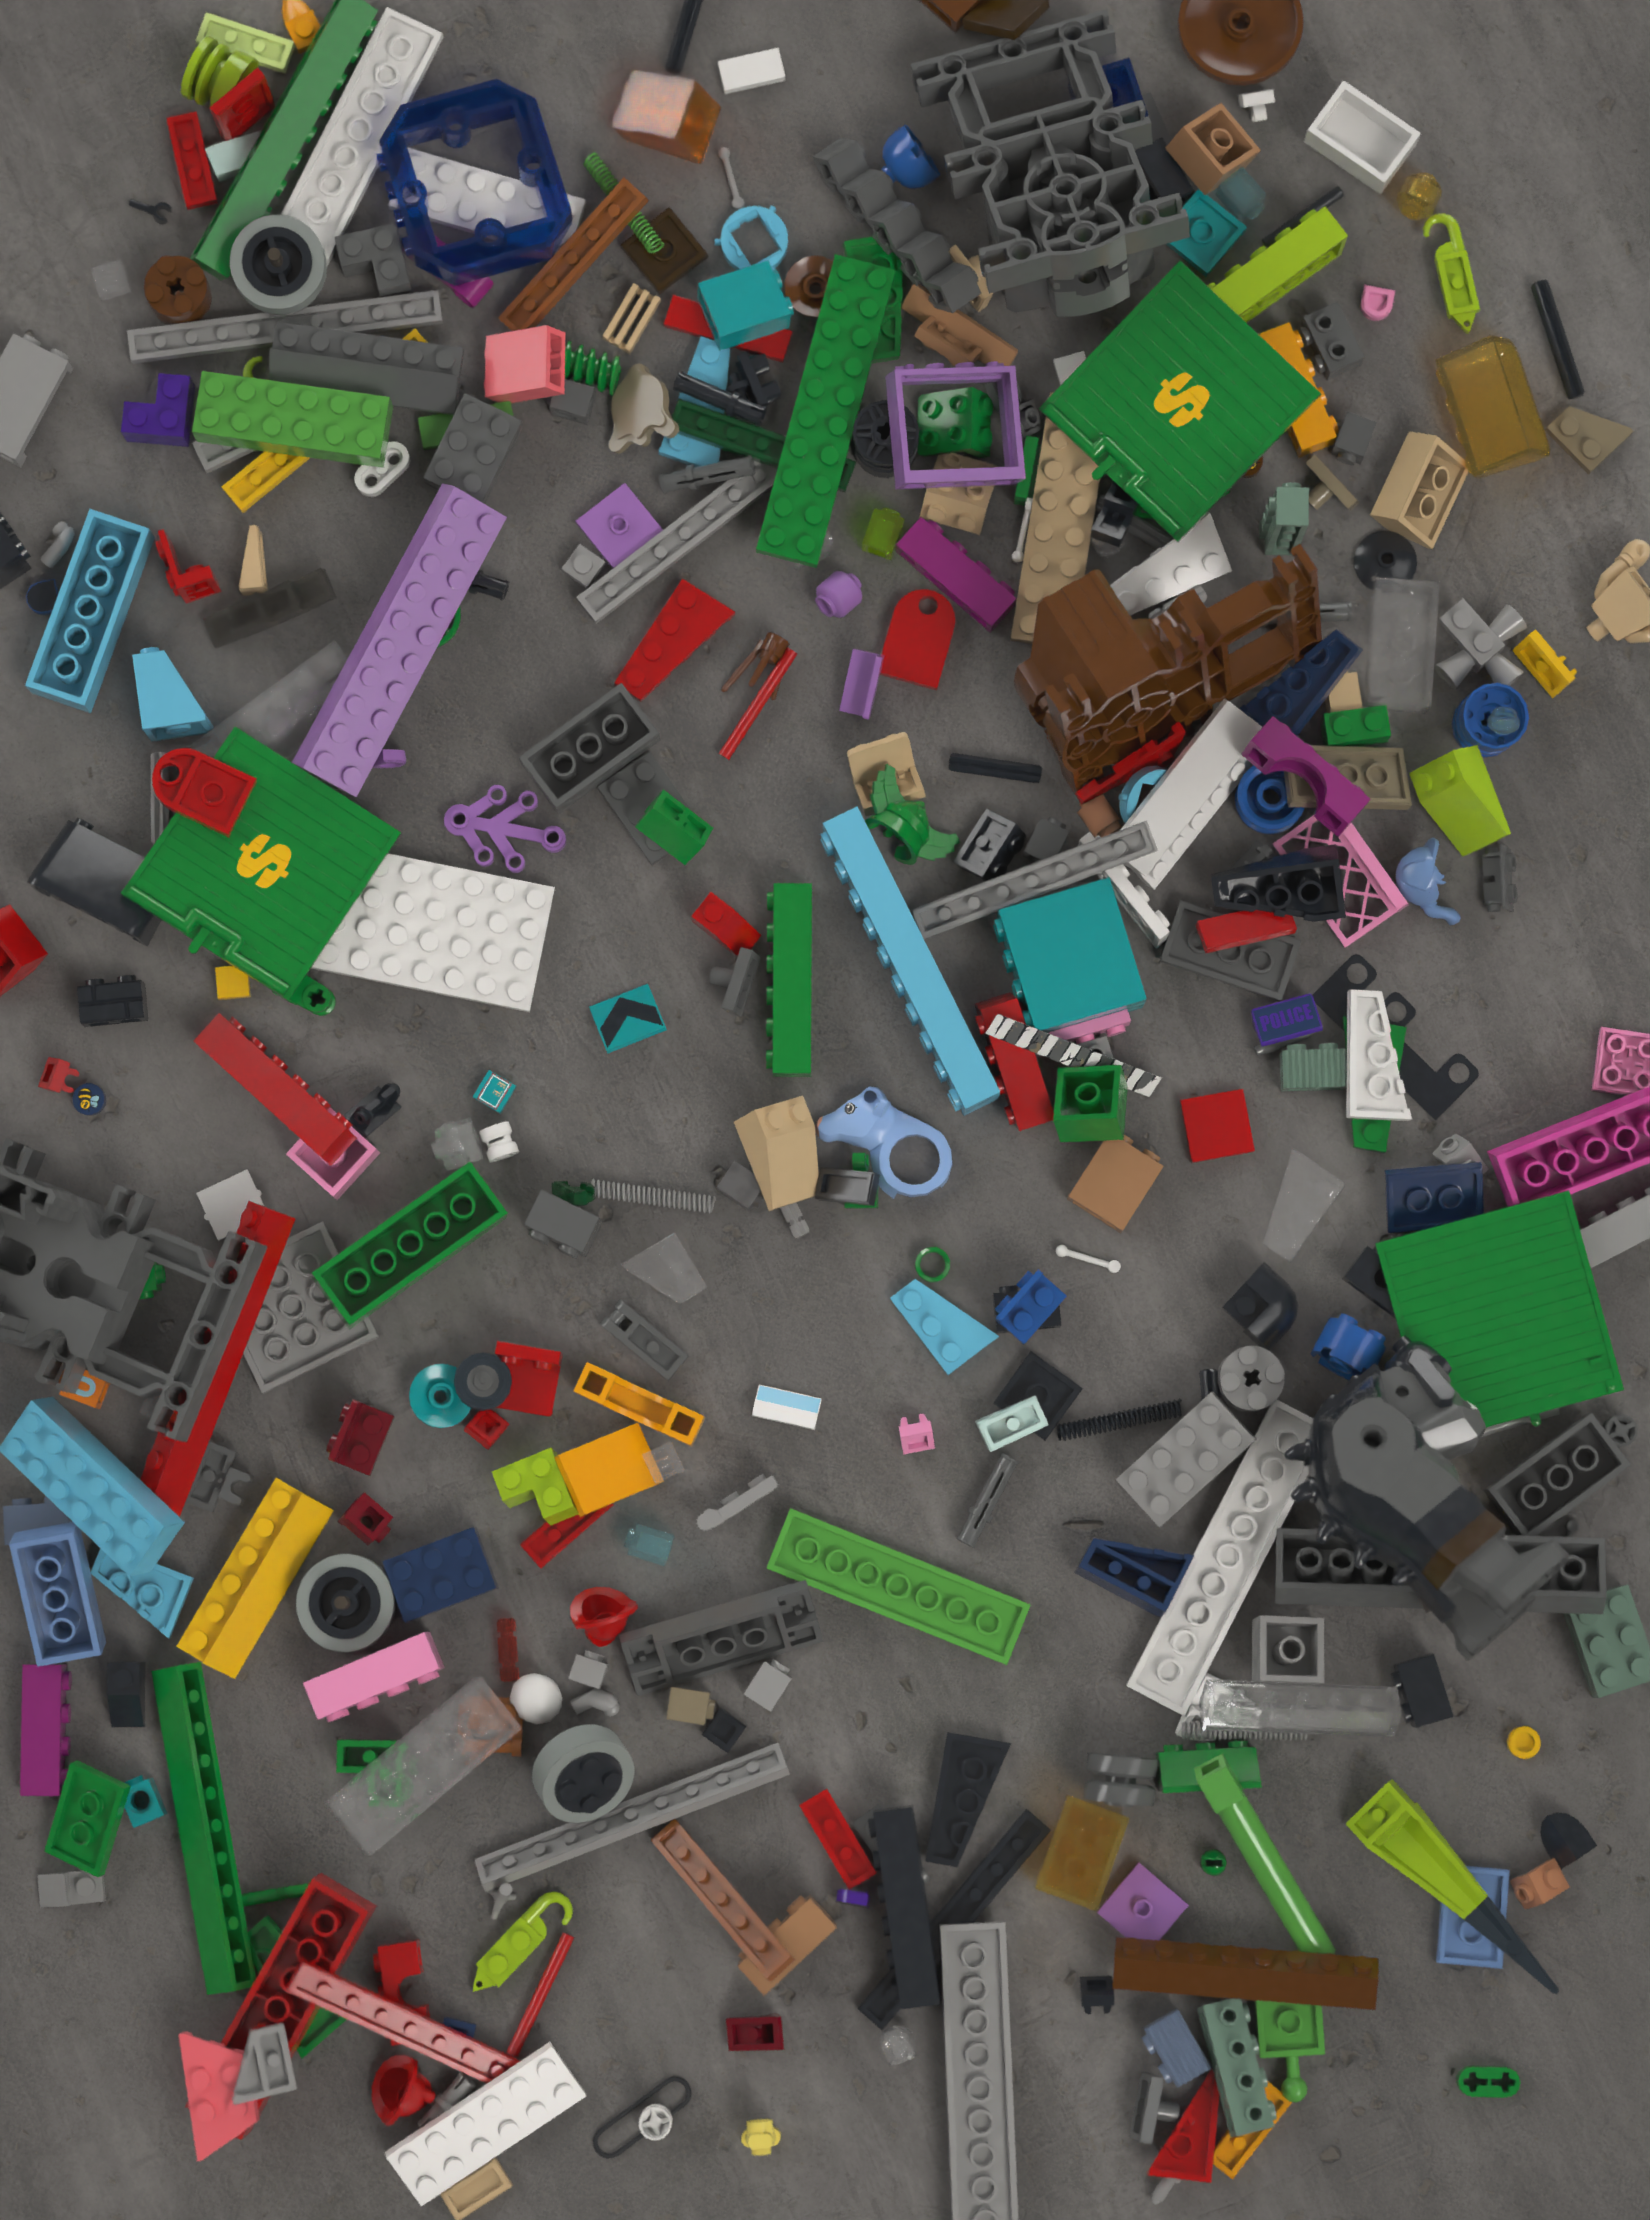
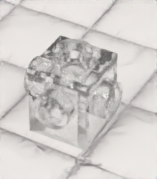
(457, 1144)

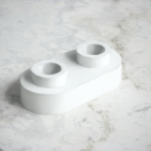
(384, 476)

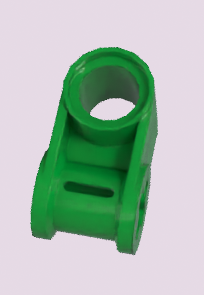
(307, 991)

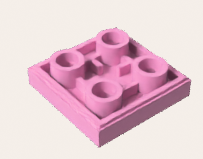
(1621, 1062)

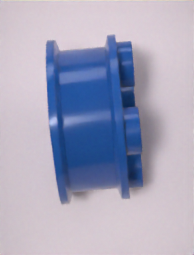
(1255, 811)

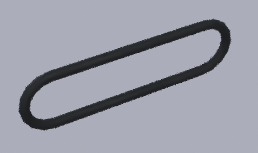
(632, 2107)

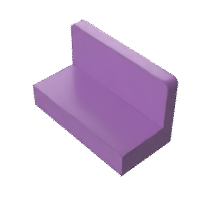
(861, 683)

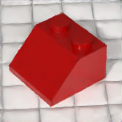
(18, 949)

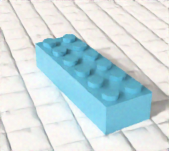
(90, 610)
(91, 1486)

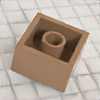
(1212, 148)

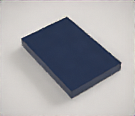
(1432, 1195)

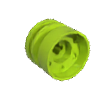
(213, 72)

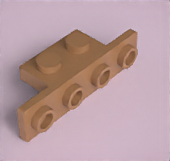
(955, 333)

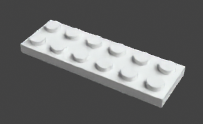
(466, 195)
(485, 2124)

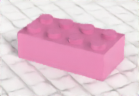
(374, 1675)

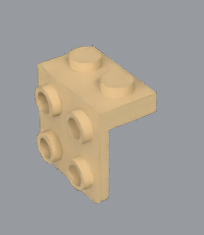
(958, 506)
(870, 758)

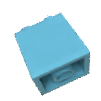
(165, 700)

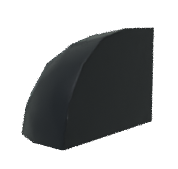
(1565, 1838)

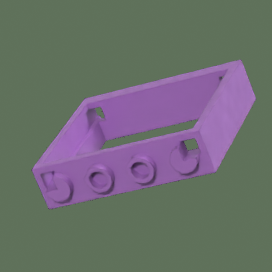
(966, 477)

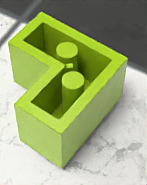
(539, 1479)

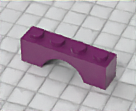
(1281, 750)

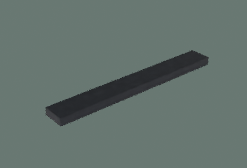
(967, 1902)

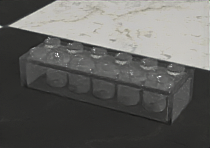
(422, 1766)

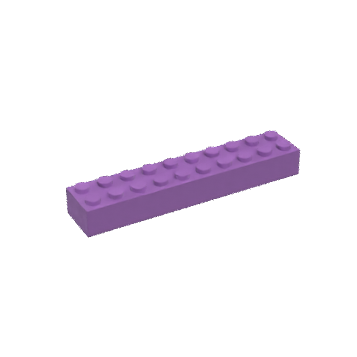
(399, 639)

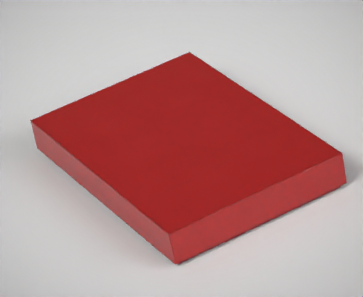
(243, 106)

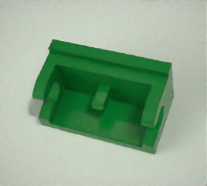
(674, 827)

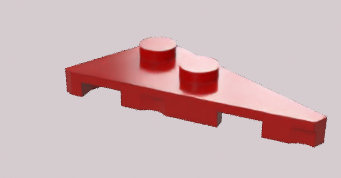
(1150, 754)
(1191, 2145)

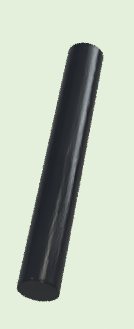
(1326, 200)

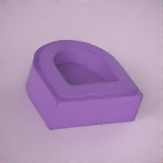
(390, 759)

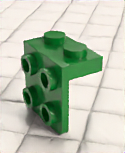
(955, 422)

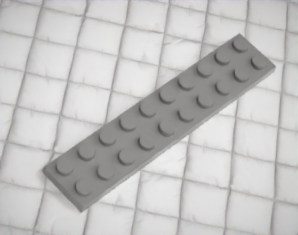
(978, 2071)

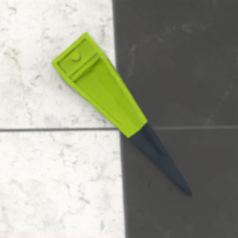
(1412, 1844)

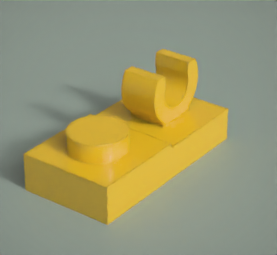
(1544, 663)

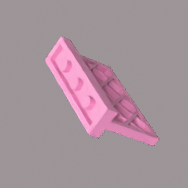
(1367, 865)

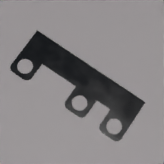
(1430, 1089)

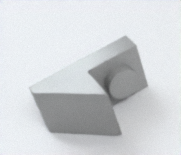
(70, 1889)

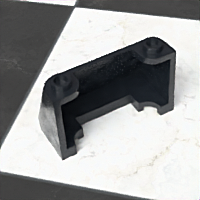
(90, 876)

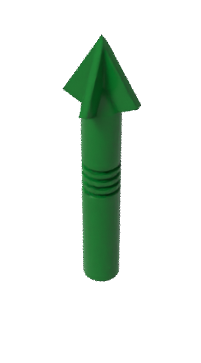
(274, 1895)

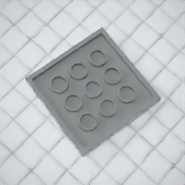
(296, 1321)

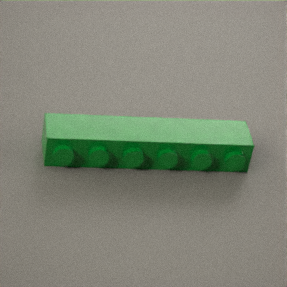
(791, 979)

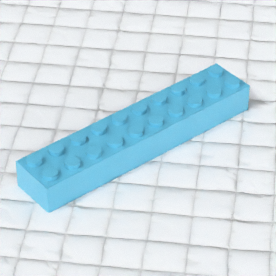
(910, 961)

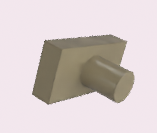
(1328, 486)

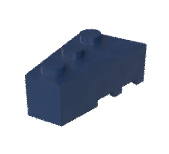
(1135, 1573)

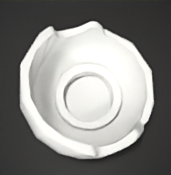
(536, 1698)

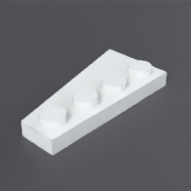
(1174, 568)

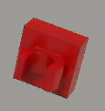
(54, 1075)

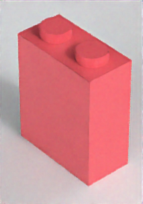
(525, 364)

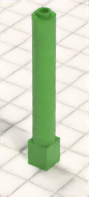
(1261, 1855)

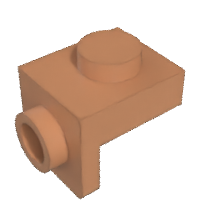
(1539, 1884)

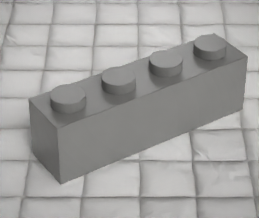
(1619, 1231)

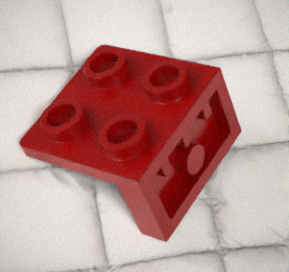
(195, 583)
(533, 1377)

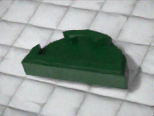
(574, 1195)

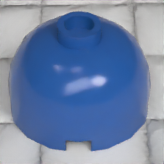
(907, 160)

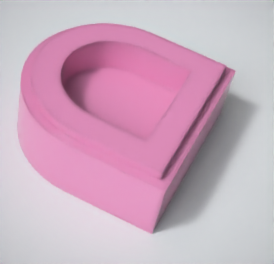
(1376, 302)

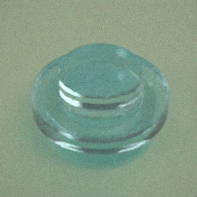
(1503, 721)

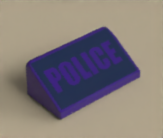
(1286, 1020)

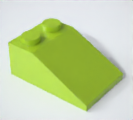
(1461, 799)

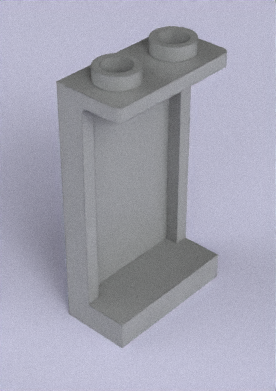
(26, 388)

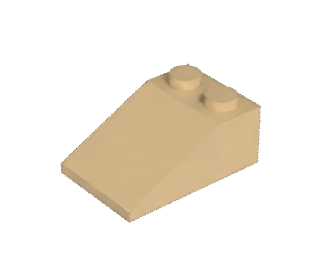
(781, 1151)

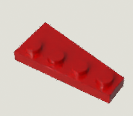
(678, 630)

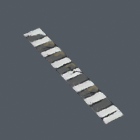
(1067, 1052)

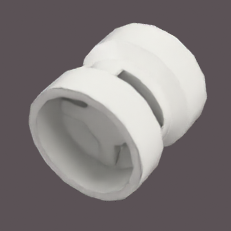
(503, 1145)
(652, 2125)

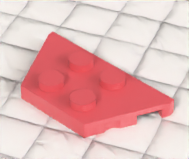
(210, 2085)

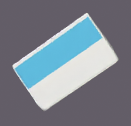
(786, 1407)

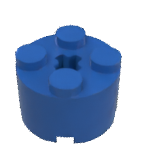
(1347, 1347)

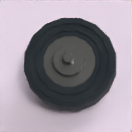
(482, 1381)

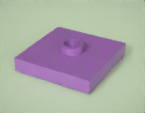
(618, 525)
(1142, 1906)

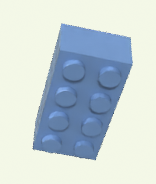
(57, 1593)

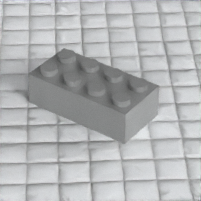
(1186, 1459)

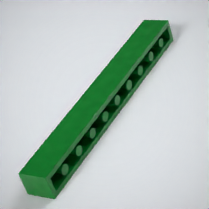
(286, 131)
(204, 1828)

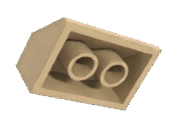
(1420, 489)

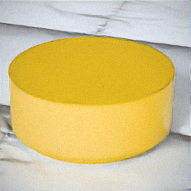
(1523, 1742)

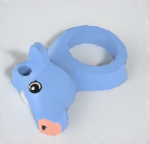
(877, 1125)

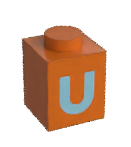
(90, 1390)

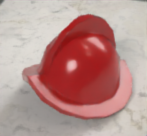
(601, 1613)
(400, 2089)

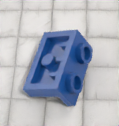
(1030, 1306)

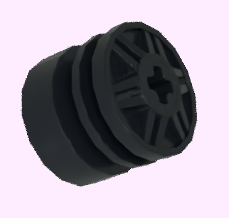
(873, 452)

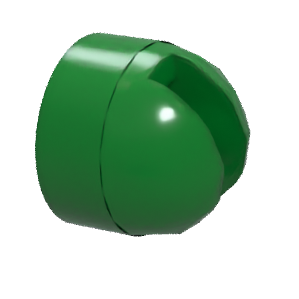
(1213, 1854)

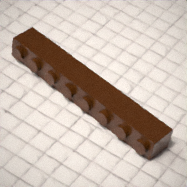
(1246, 1973)

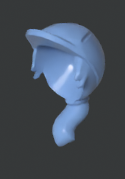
(1418, 881)

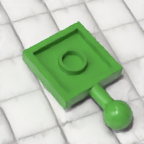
(1290, 2032)

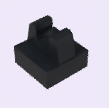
(1097, 1992)

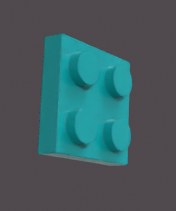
(1211, 233)

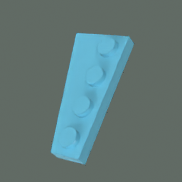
(712, 367)

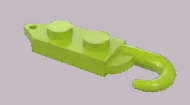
(1454, 273)
(518, 1942)

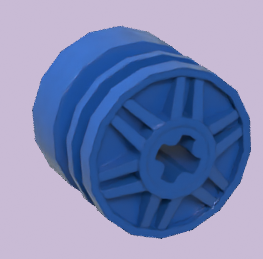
(1479, 706)

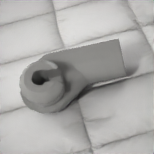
(60, 546)
(598, 1699)

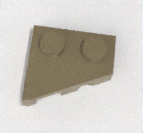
(1587, 436)

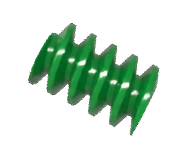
(591, 368)

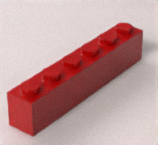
(275, 1089)

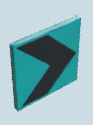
(627, 1018)

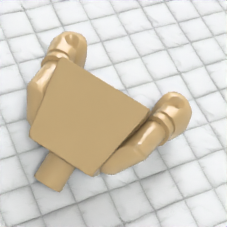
(1623, 597)

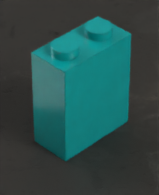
(744, 305)

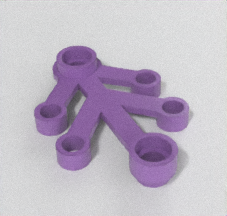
(499, 827)

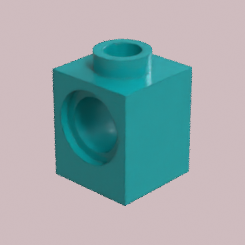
(155, 1808)

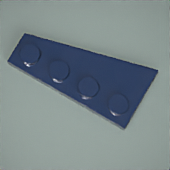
(1305, 685)

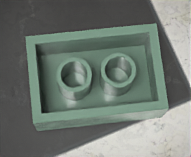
(1611, 1644)

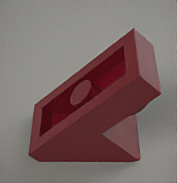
(755, 2033)

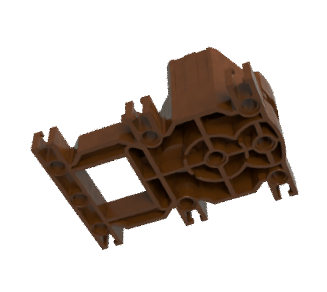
(1121, 681)

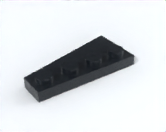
(963, 1788)

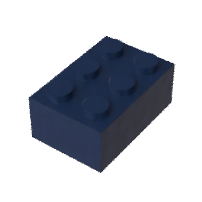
(440, 1574)

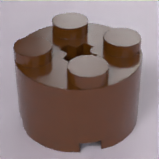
(169, 275)

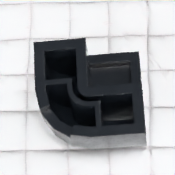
(1264, 1307)

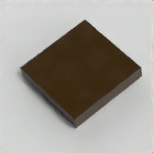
(1004, 17)
(675, 259)

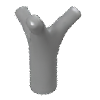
(501, 1896)

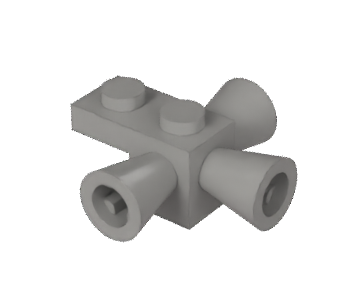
(1479, 644)

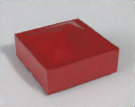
(486, 1427)

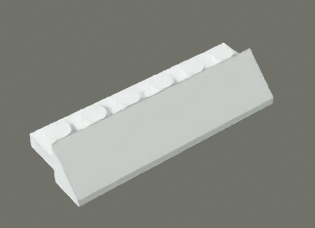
(1193, 789)

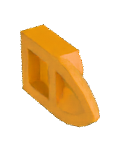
(300, 23)

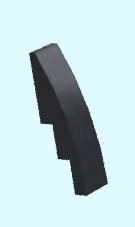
(1114, 516)

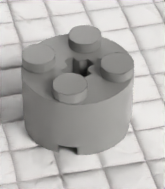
(1268, 1374)

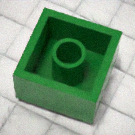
(1090, 1103)

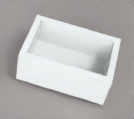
(1362, 137)

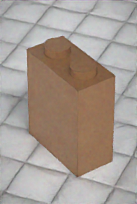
(1116, 1182)

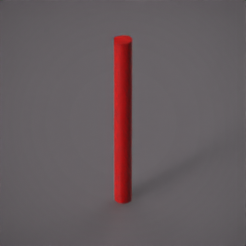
(758, 703)
(540, 1994)

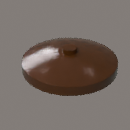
(1240, 38)

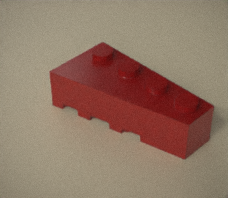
(1016, 1067)

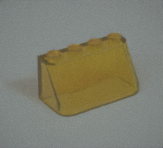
(1492, 406)

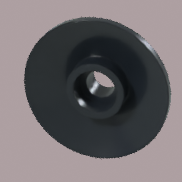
(1369, 563)

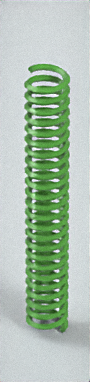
(634, 226)

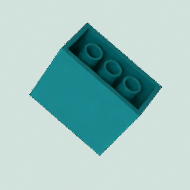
(1069, 957)

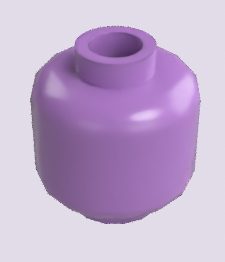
(838, 594)

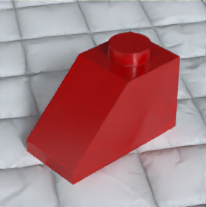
(725, 924)

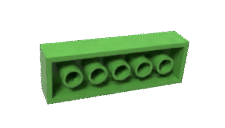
(292, 419)

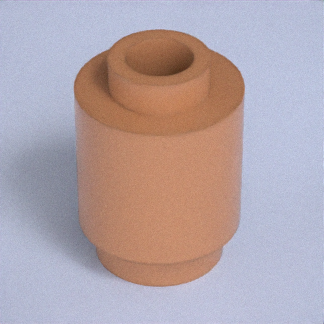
(1099, 817)

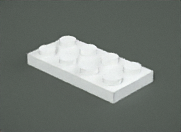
(1134, 901)

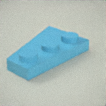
(941, 1326)
(154, 1594)

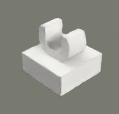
(1256, 102)

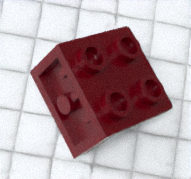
(360, 1437)

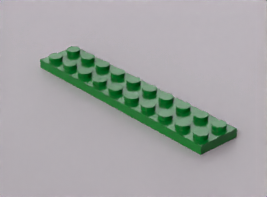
(825, 411)

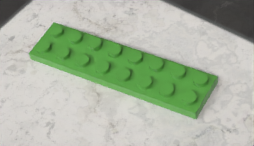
(898, 1586)

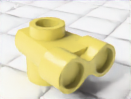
(760, 2136)

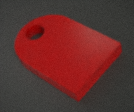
(918, 641)
(204, 790)

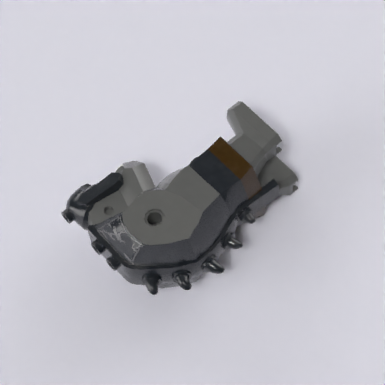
(1396, 1498)

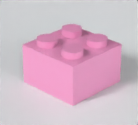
(343, 1172)

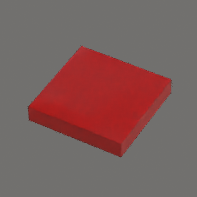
(1217, 1126)

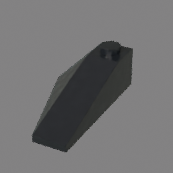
(1291, 884)

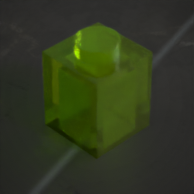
(883, 533)

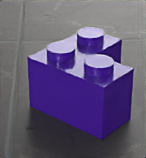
(166, 420)

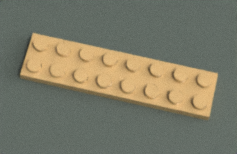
(1057, 526)

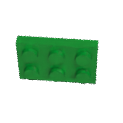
(87, 1818)

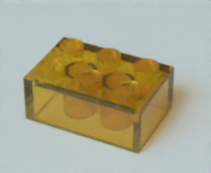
(1081, 1852)

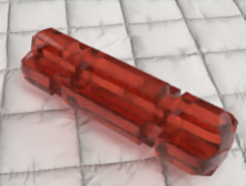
(507, 1649)

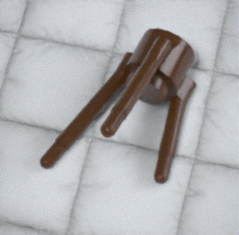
(770, 652)

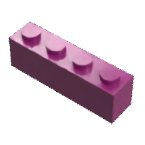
(956, 574)
(44, 1729)

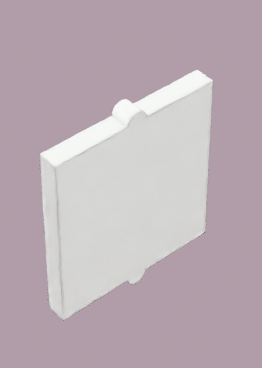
(227, 1201)

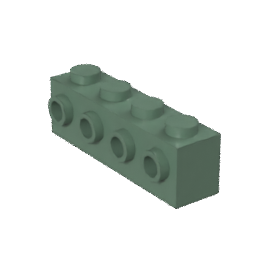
(1285, 519)
(1236, 2067)

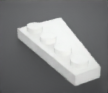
(1372, 1068)

